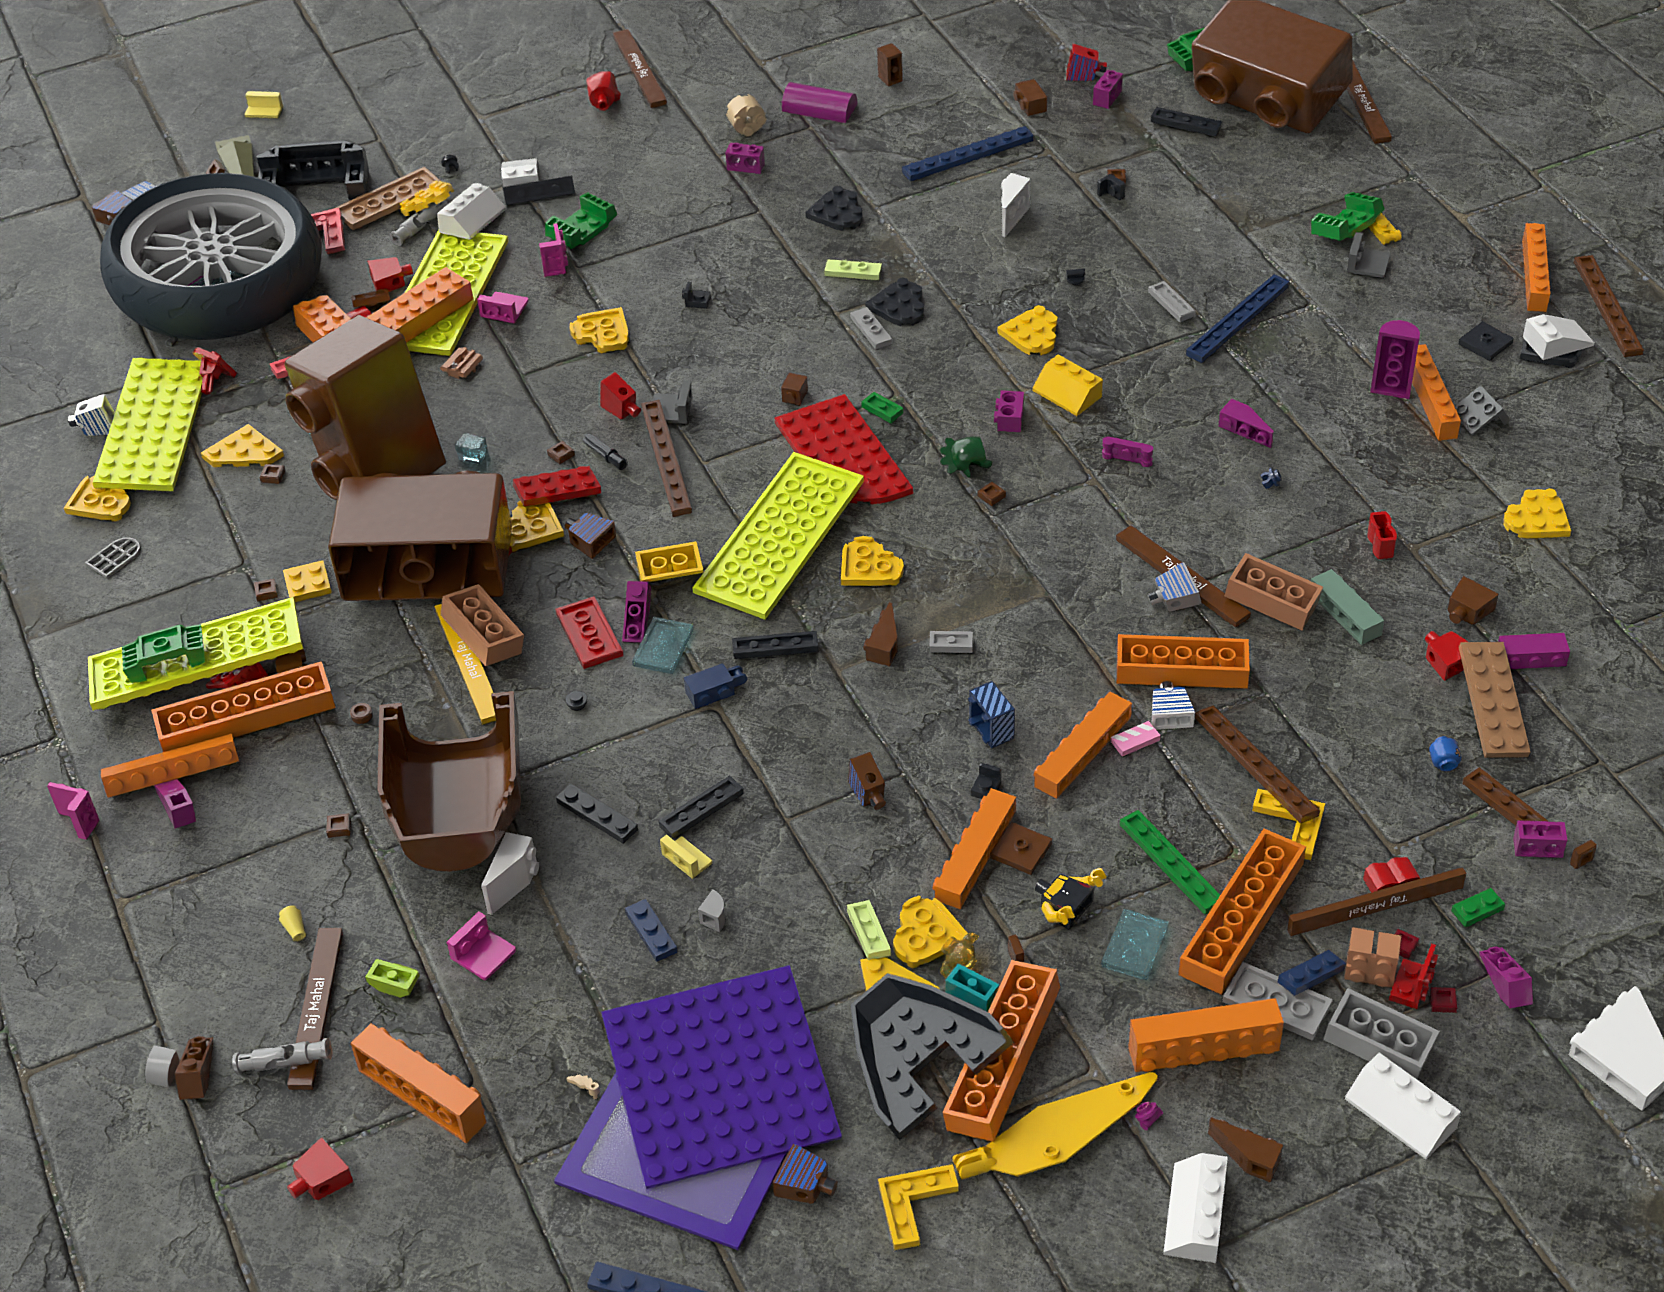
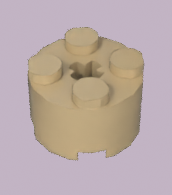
(745, 114)

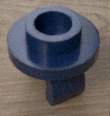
(1271, 478)

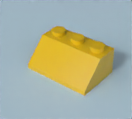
(1068, 385)
(668, 562)

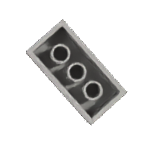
(1372, 1028)

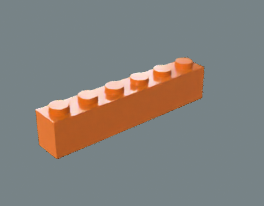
(1536, 267)
(1435, 397)
(1082, 744)
(169, 765)
(974, 849)

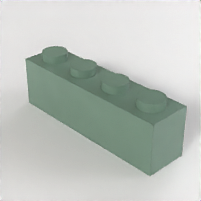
(1348, 607)

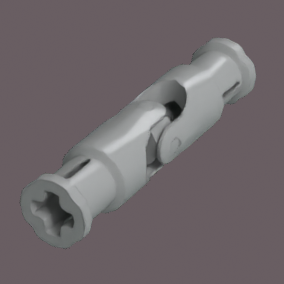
(412, 224)
(272, 1058)

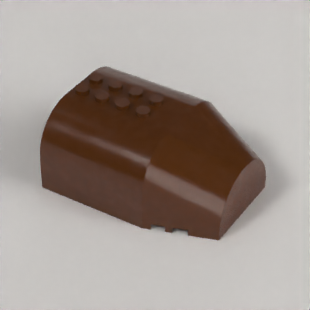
(449, 796)

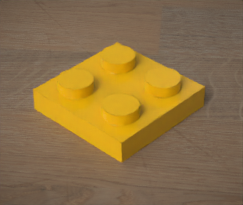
(307, 581)

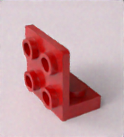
(237, 676)
(1412, 979)

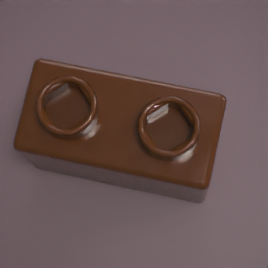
(1272, 63)
(362, 405)
(420, 535)

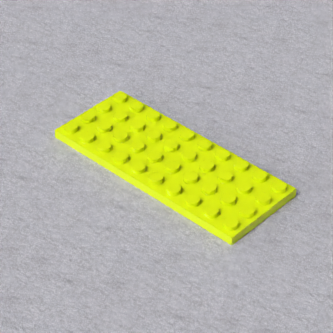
(472, 260)
(150, 425)
(778, 535)
(228, 645)

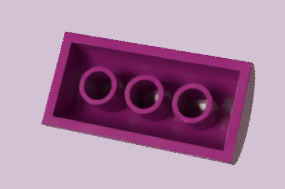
(818, 102)
(1395, 359)

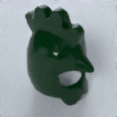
(963, 453)

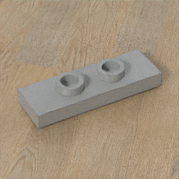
(1172, 301)
(871, 328)

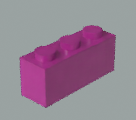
(1536, 650)

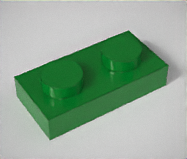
(882, 407)
(1478, 907)

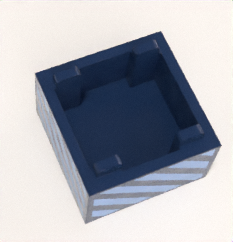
(991, 714)

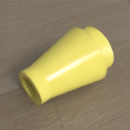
(292, 921)

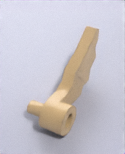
(585, 1082)

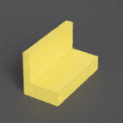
(263, 104)
(684, 855)

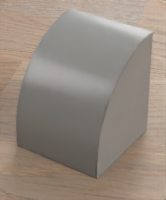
(712, 911)
(161, 1066)

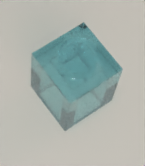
(471, 448)

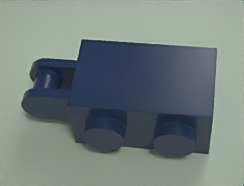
(713, 684)

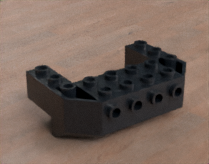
(317, 163)

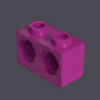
(1107, 89)
(745, 158)
(1010, 411)
(1540, 839)

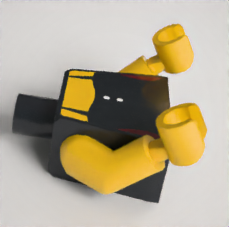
(1068, 896)

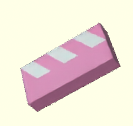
(1135, 738)

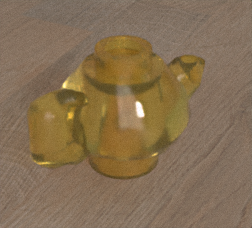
(959, 952)

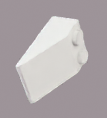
(519, 172)
(1014, 201)
(1555, 336)
(509, 871)

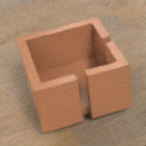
(1370, 967)

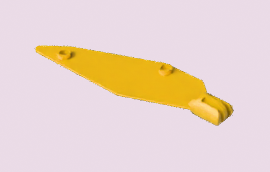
(1055, 1130)

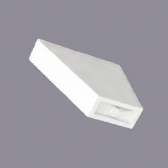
(1624, 1049)

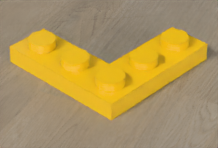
(1304, 833)
(901, 1189)

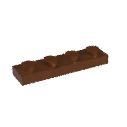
(1500, 797)

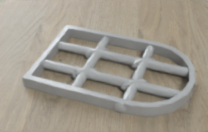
(127, 540)

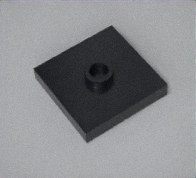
(1486, 341)

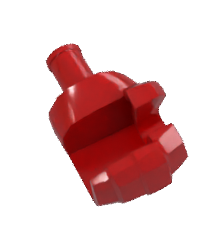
(602, 90)

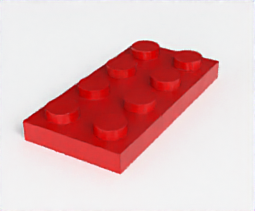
(556, 486)

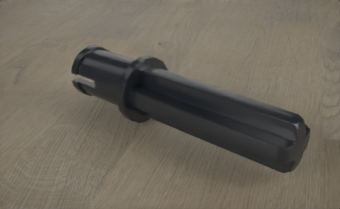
(610, 455)

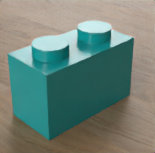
(971, 987)

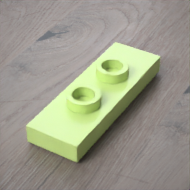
(853, 269)

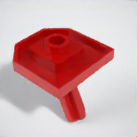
(211, 367)

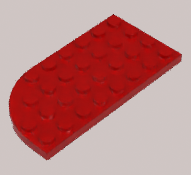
(840, 436)

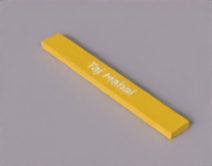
(471, 671)

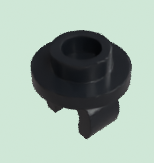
(449, 160)

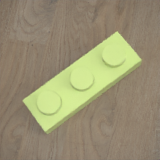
(868, 930)

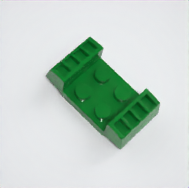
(1181, 49)
(1359, 214)
(585, 223)
(160, 646)

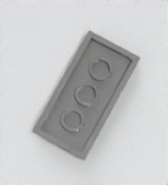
(1300, 1013)

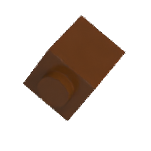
(794, 388)

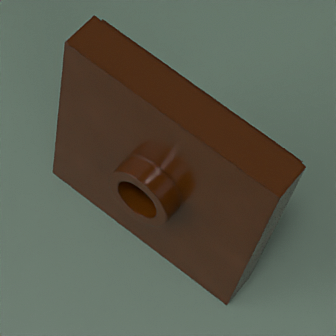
(370, 298)
(1021, 848)

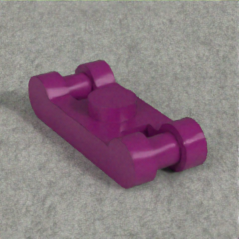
(1127, 451)

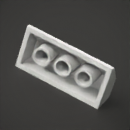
(470, 212)
(1403, 1106)
(1196, 1207)

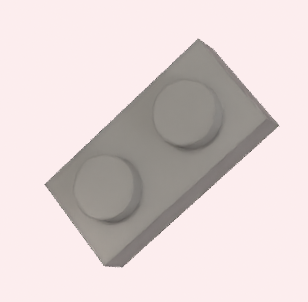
(951, 641)

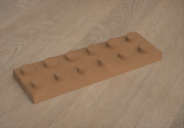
(385, 198)
(1494, 699)

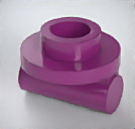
(1147, 1114)

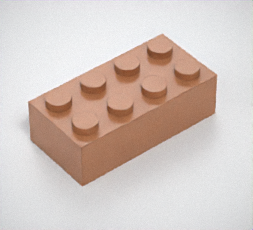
(1273, 591)
(482, 625)

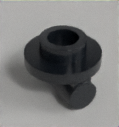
(1075, 276)

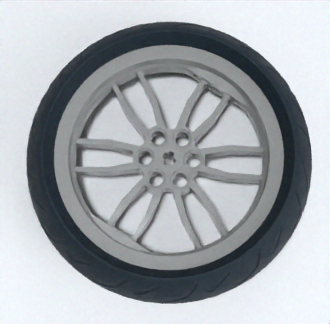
(256, 211)

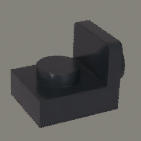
(1111, 185)
(695, 298)
(988, 778)

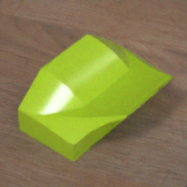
(392, 978)

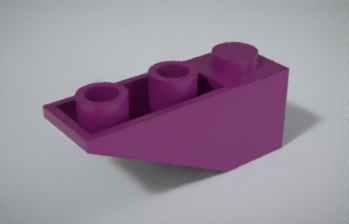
(1245, 422)
(636, 611)
(176, 802)
(1508, 977)

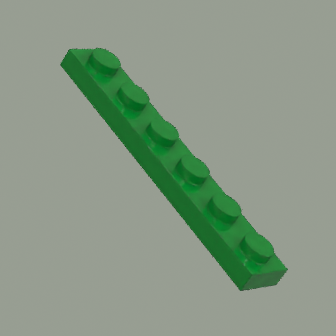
(1170, 861)

